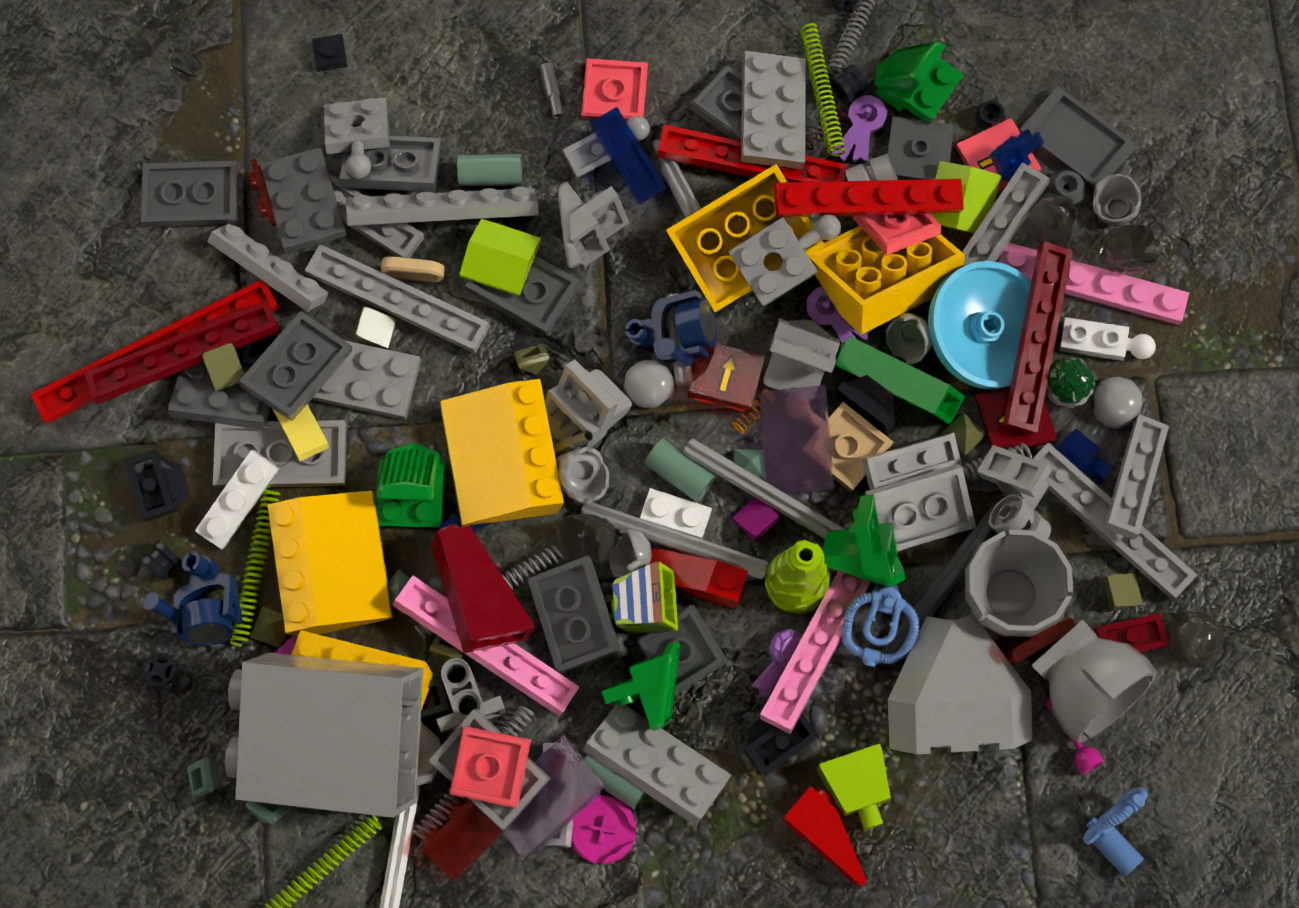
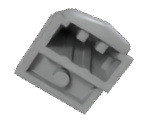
(588, 224)
(800, 354)
(584, 403)

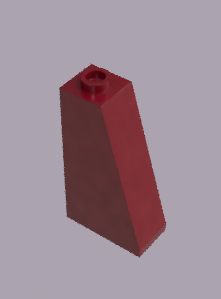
(477, 593)

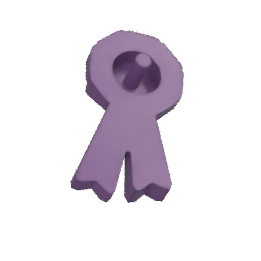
(866, 116)
(824, 312)
(781, 651)

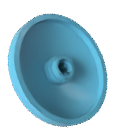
(979, 322)

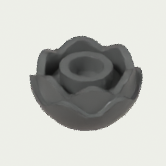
(1067, 178)

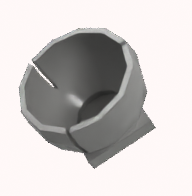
(1018, 583)
(1092, 681)

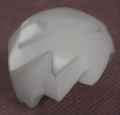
(583, 475)

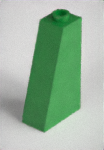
(900, 379)

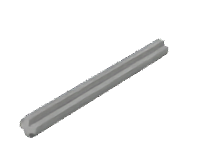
(759, 488)
(679, 541)

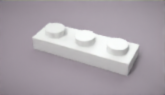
(237, 499)

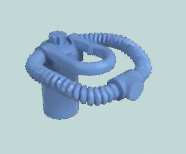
(888, 601)
(1108, 838)

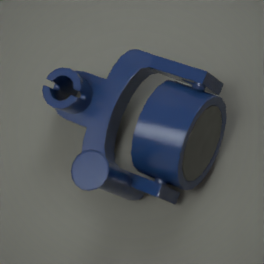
(694, 326)
(201, 620)

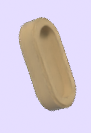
(412, 269)

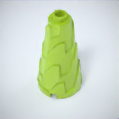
(798, 578)

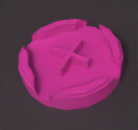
(604, 831)

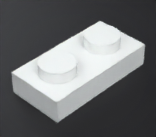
(676, 513)

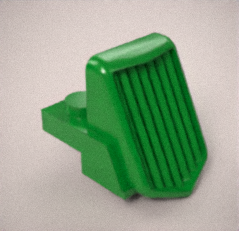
(917, 79)
(410, 487)
(866, 548)
(652, 682)

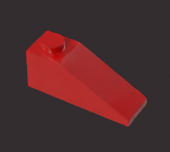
(704, 577)
(821, 827)

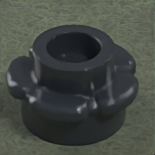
(986, 108)

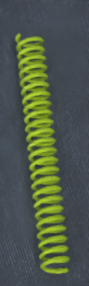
(814, 82)
(250, 567)
(324, 870)

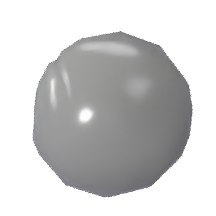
(1116, 199)
(908, 337)
(649, 384)
(1117, 402)
(630, 553)

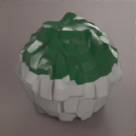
(1069, 382)

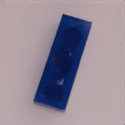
(627, 155)

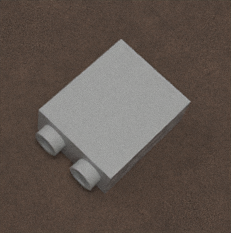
(326, 733)

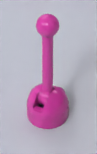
(1086, 757)

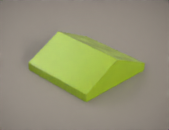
(978, 192)
(499, 257)

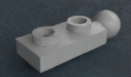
(589, 153)

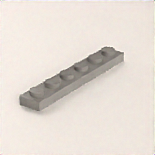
(441, 206)
(397, 298)
(1092, 507)

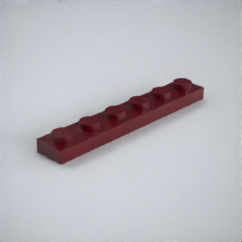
(1037, 338)
(180, 352)

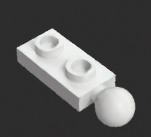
(1104, 340)

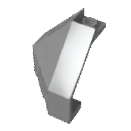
(957, 692)

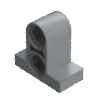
(1015, 474)
(463, 691)

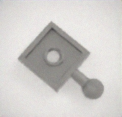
(371, 134)
(781, 240)

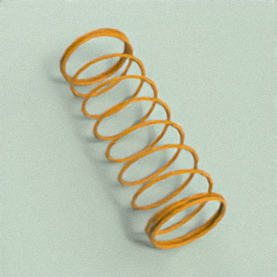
(741, 429)

